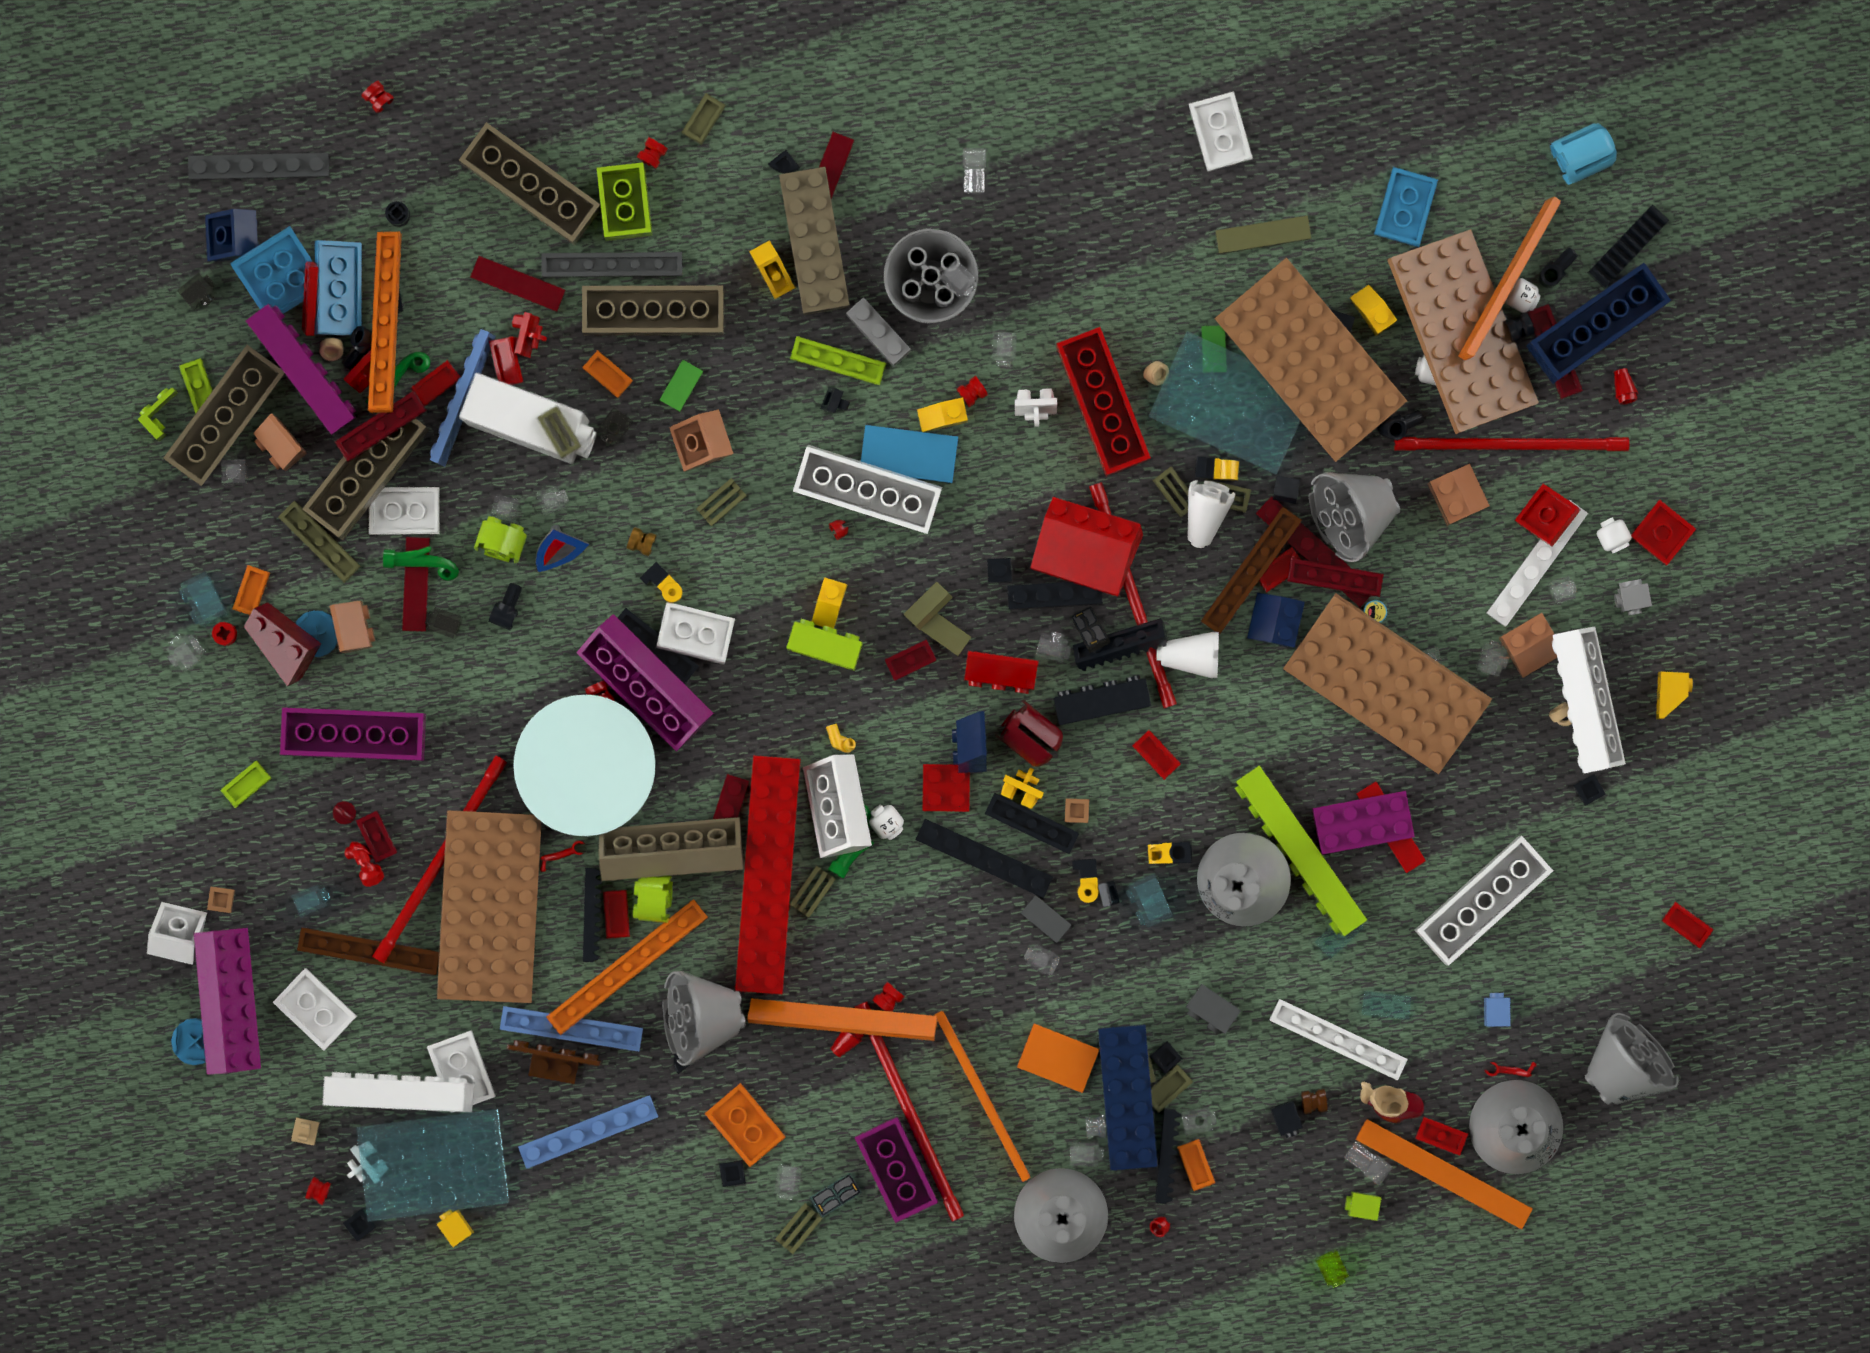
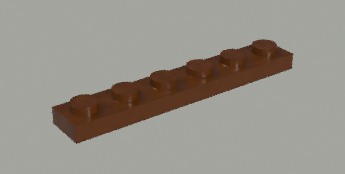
(1251, 570)
(363, 949)

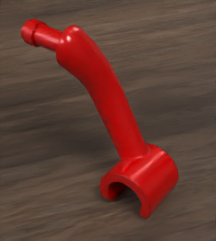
(558, 855)
(1512, 1070)

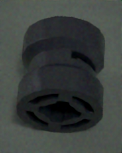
(397, 214)
(1520, 327)

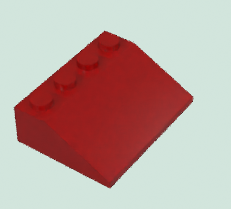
(1086, 546)

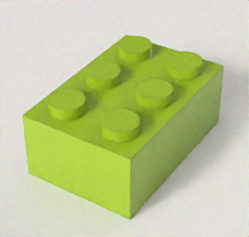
(624, 201)
(825, 644)

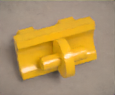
(1031, 795)

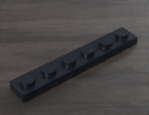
(984, 858)

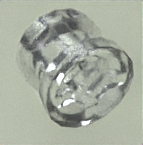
(1095, 1126)

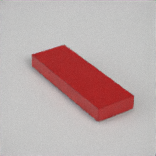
(309, 298)

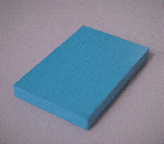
(1406, 207)

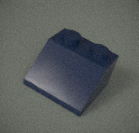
(230, 234)
(1275, 620)
(970, 743)

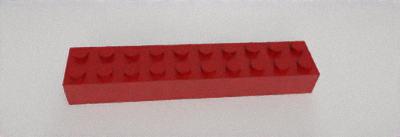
(768, 875)

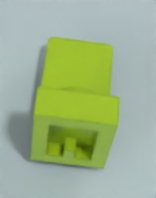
(154, 426)

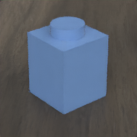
(1497, 1010)

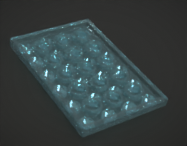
(1225, 404)
(432, 1165)

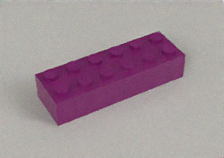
(301, 369)
(644, 682)
(353, 734)
(227, 1001)

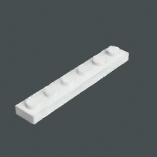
(1530, 574)
(1338, 1039)

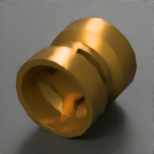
(636, 539)

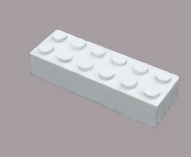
(867, 489)
(1588, 699)
(1483, 900)
(398, 1094)

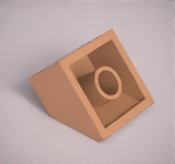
(701, 440)
(279, 442)
(1458, 494)
(352, 626)
(1530, 645)

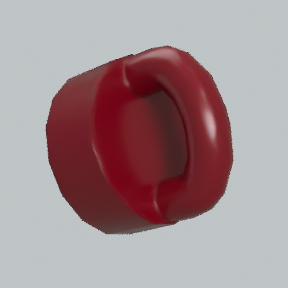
(344, 812)

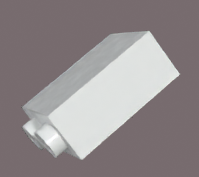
(514, 414)

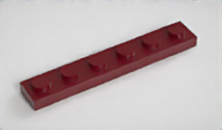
(1308, 545)

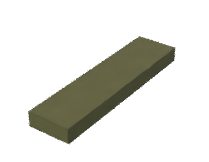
(1263, 234)
(319, 541)

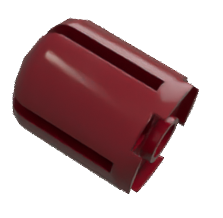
(1022, 743)

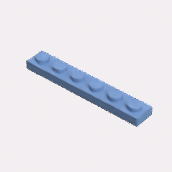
(450, 427)
(584, 1031)
(588, 1131)

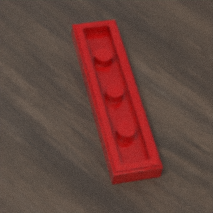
(1405, 849)

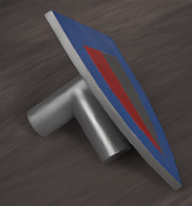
(558, 549)

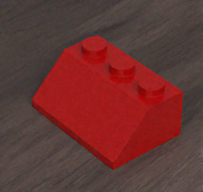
(1000, 672)

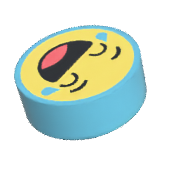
(1376, 610)

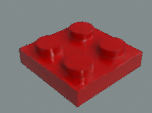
(1547, 515)
(1662, 532)
(945, 788)

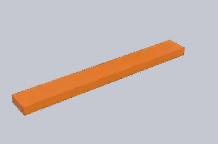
(1509, 278)
(384, 322)
(627, 967)
(842, 1019)
(982, 1095)
(1444, 1174)

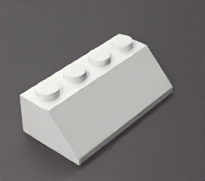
(837, 805)

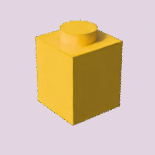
(454, 1227)

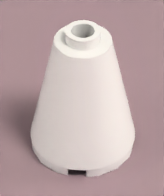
(1206, 511)
(1192, 654)

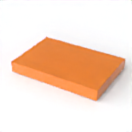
(1058, 1058)
(745, 1125)

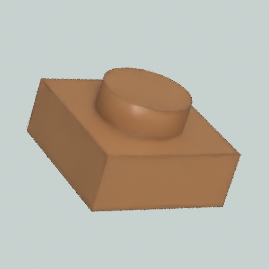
(1077, 810)
(221, 899)

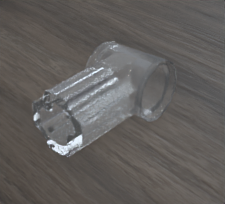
(974, 164)
(1371, 1165)

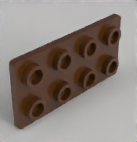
(554, 1065)

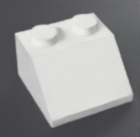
(174, 932)

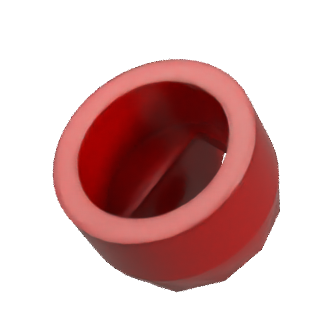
(839, 529)
(1165, 1226)

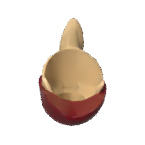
(1392, 1103)

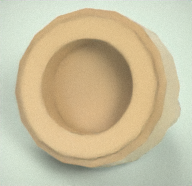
(331, 349)
(1156, 373)
(1560, 713)

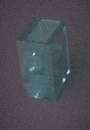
(203, 599)
(1149, 900)

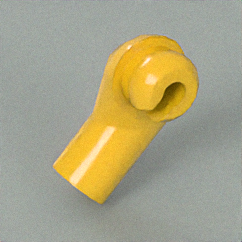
(838, 741)

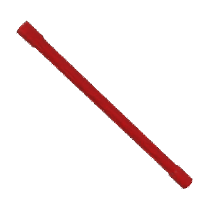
(1607, 444)
(1164, 688)
(388, 943)
(949, 1200)

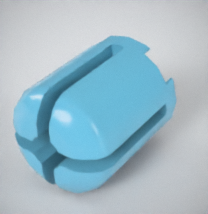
(1584, 152)

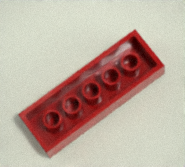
(1103, 401)

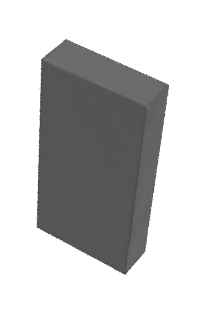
(1046, 919)

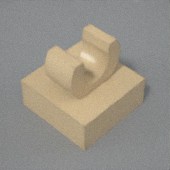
(305, 1131)

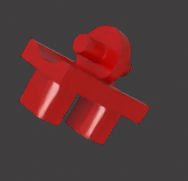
(529, 334)

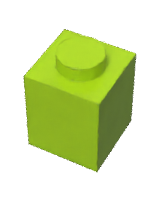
(1363, 1205)

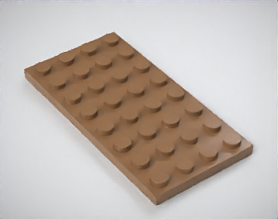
(1445, 296)
(1310, 359)
(1387, 683)
(489, 907)

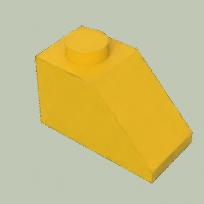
(772, 269)
(1373, 310)
(942, 415)
(829, 603)
(1671, 691)

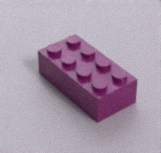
(1363, 822)
(896, 1169)

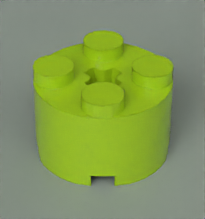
(500, 540)
(653, 898)

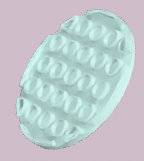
(584, 765)

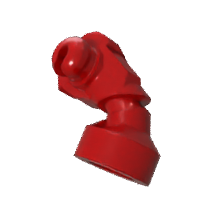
(370, 873)

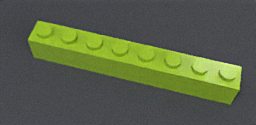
(1300, 850)

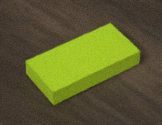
(246, 784)

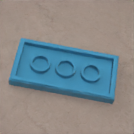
(338, 287)
(910, 452)

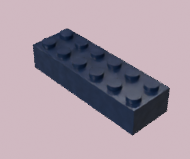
(1598, 323)
(1127, 1097)

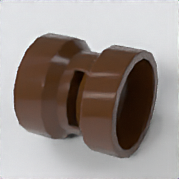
(1313, 1101)

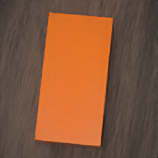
(607, 374)
(251, 590)
(1196, 1164)

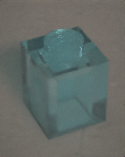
(311, 900)

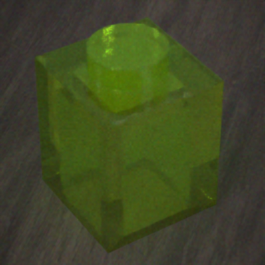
(1332, 1268)

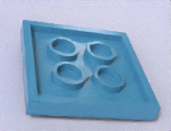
(275, 271)

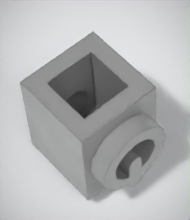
(1633, 597)

